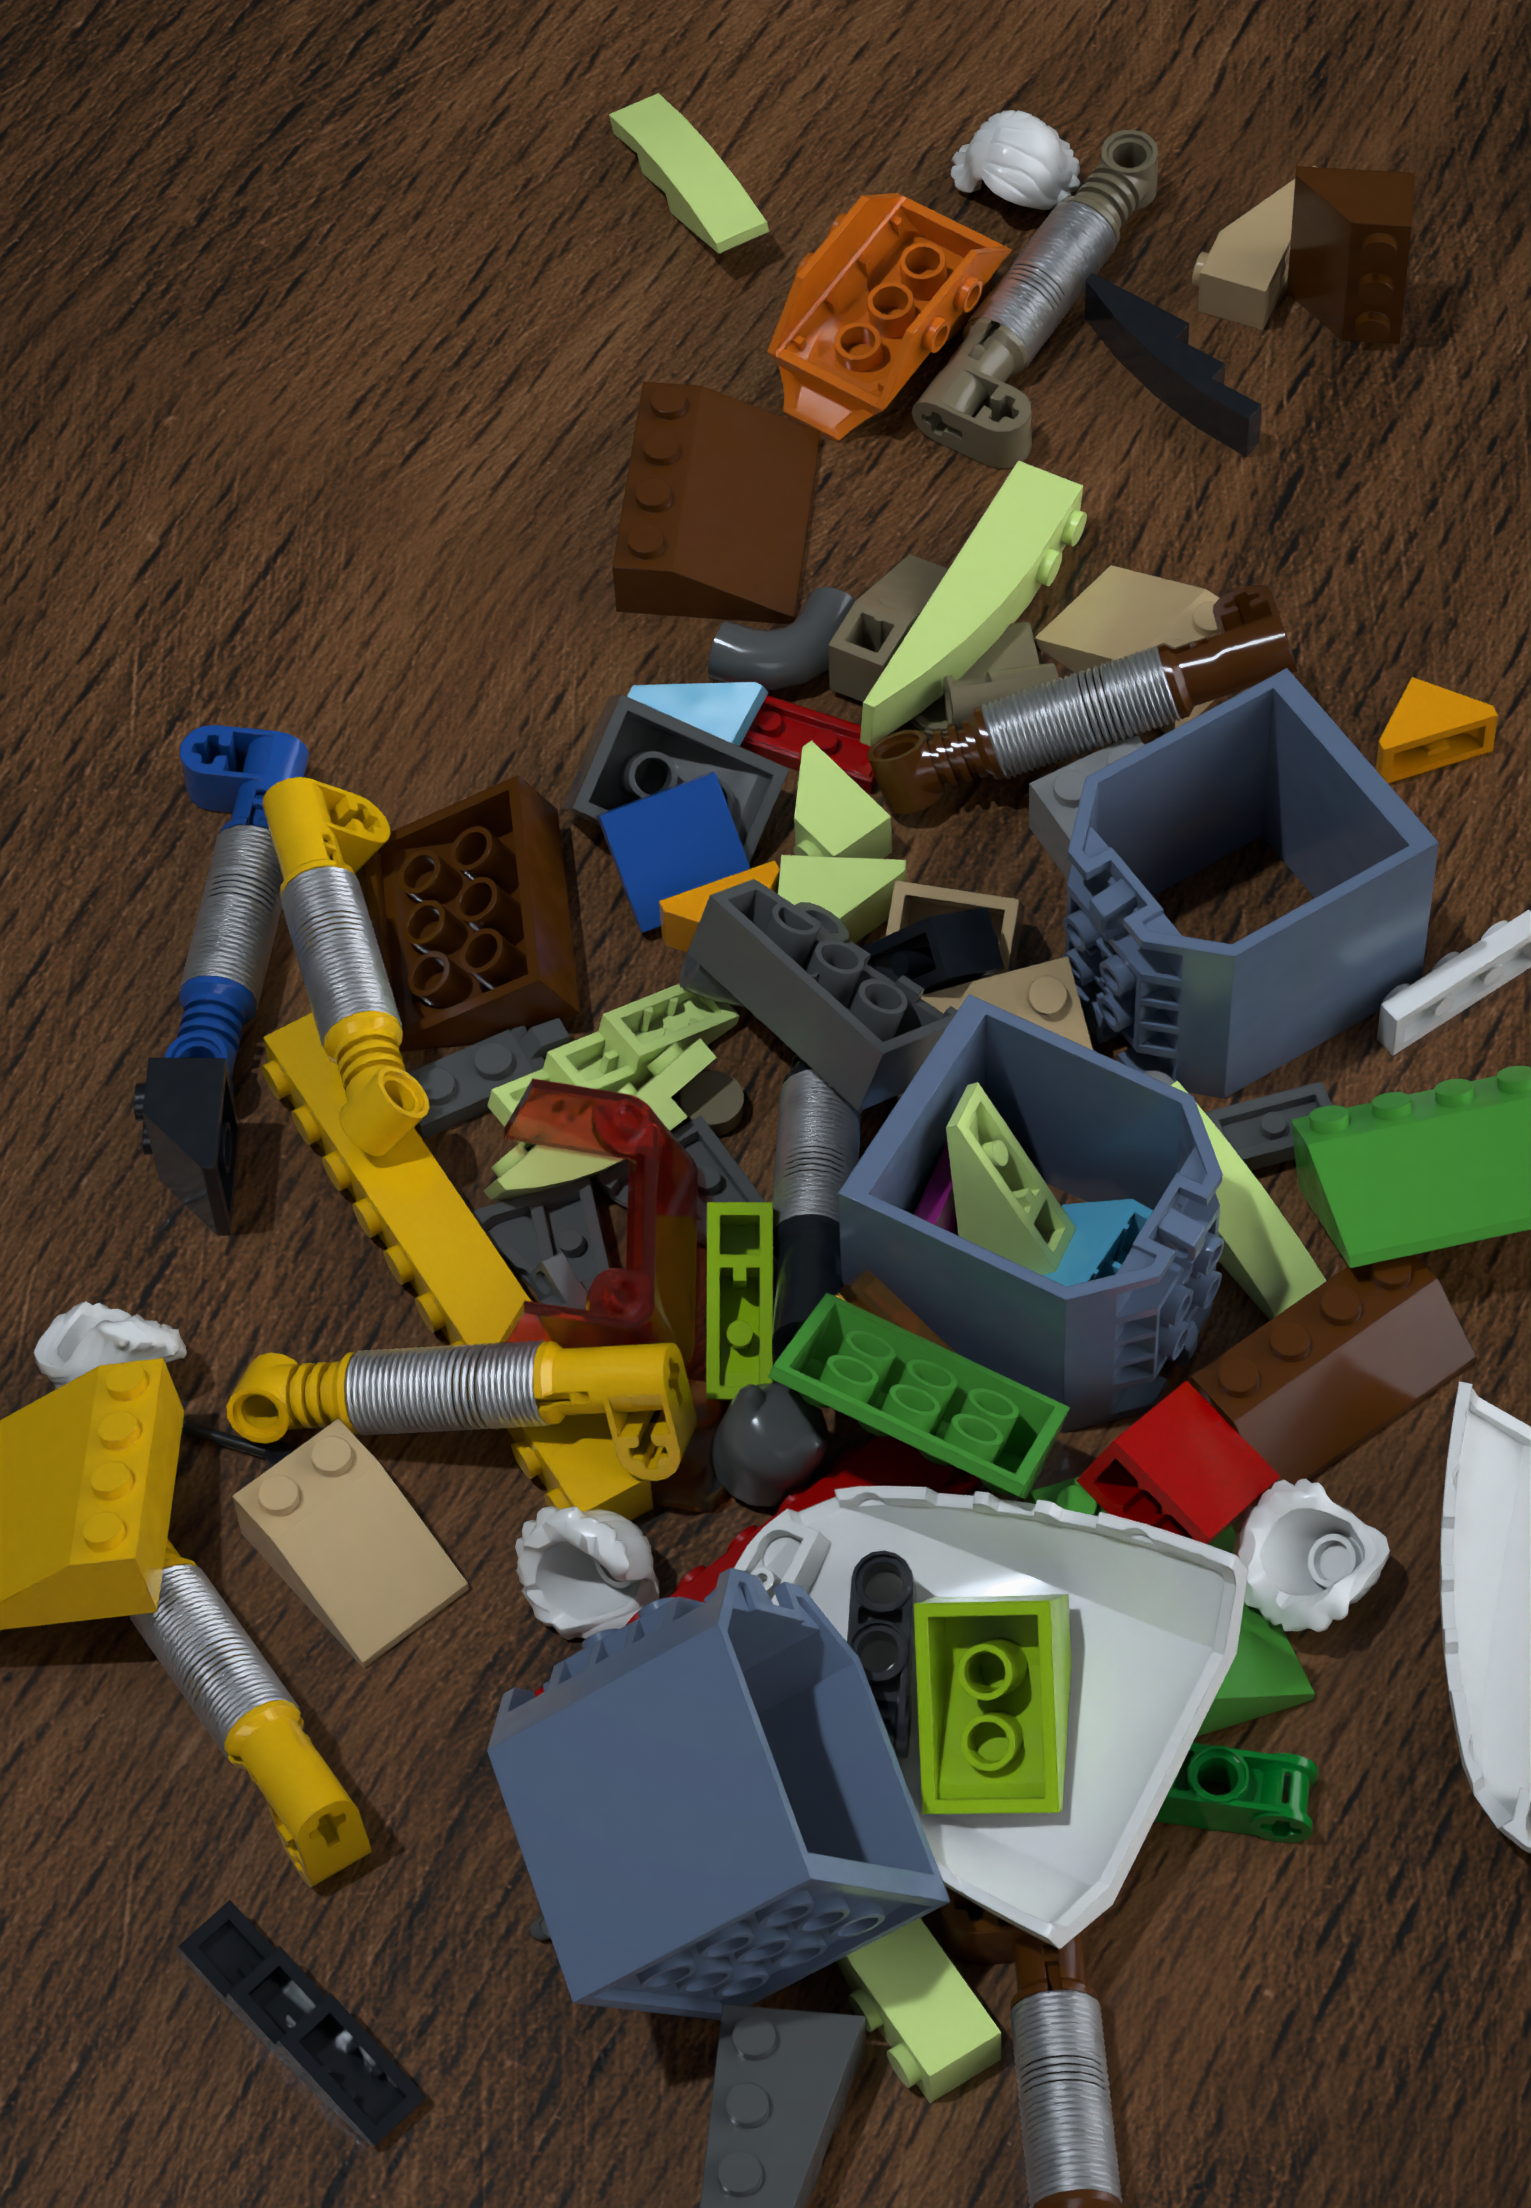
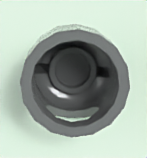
(768, 1444)

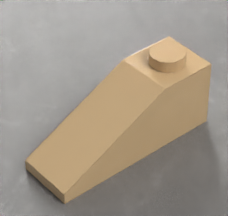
(1248, 263)

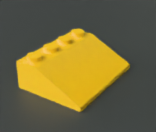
(88, 1496)

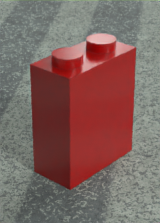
(1180, 1470)

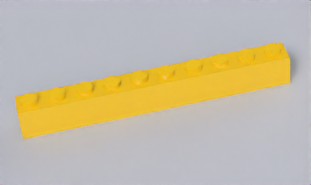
(448, 1262)

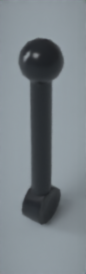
(272, 1453)

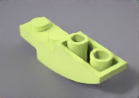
(551, 1167)

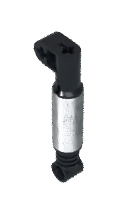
(812, 1162)

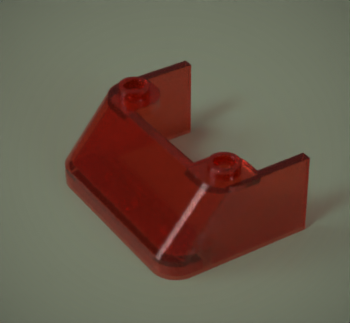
(657, 1290)

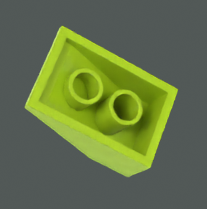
(993, 1702)

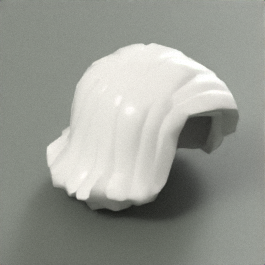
(1018, 161)
(102, 1336)
(1306, 1556)
(585, 1570)

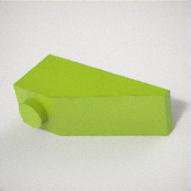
(738, 1297)

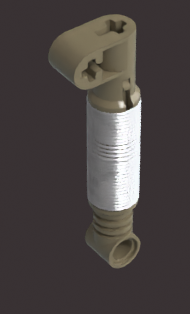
(968, 400)

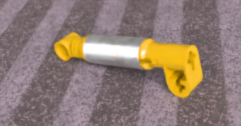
(320, 845)
(493, 1386)
(252, 1719)

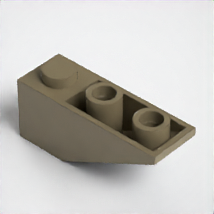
(879, 625)

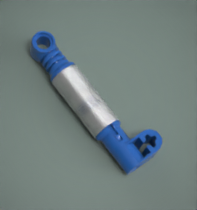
(242, 886)

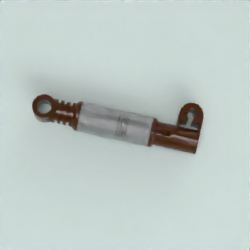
(1086, 707)
(1055, 2053)

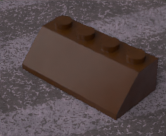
(1338, 1365)

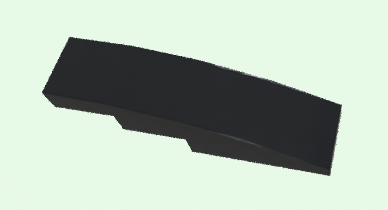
(1158, 354)
(301, 2024)

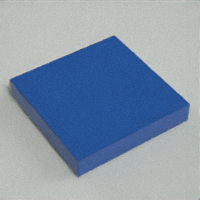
(672, 844)

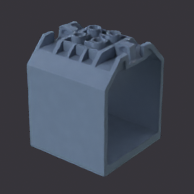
(1187, 799)
(1089, 1133)
(711, 1804)

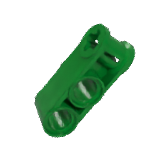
(1255, 1794)

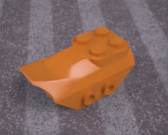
(874, 307)

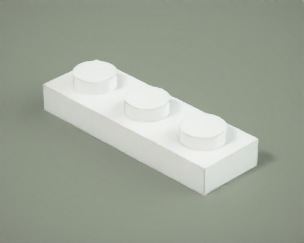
(1455, 984)

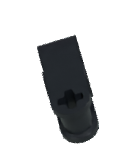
(892, 1623)

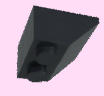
(192, 1133)

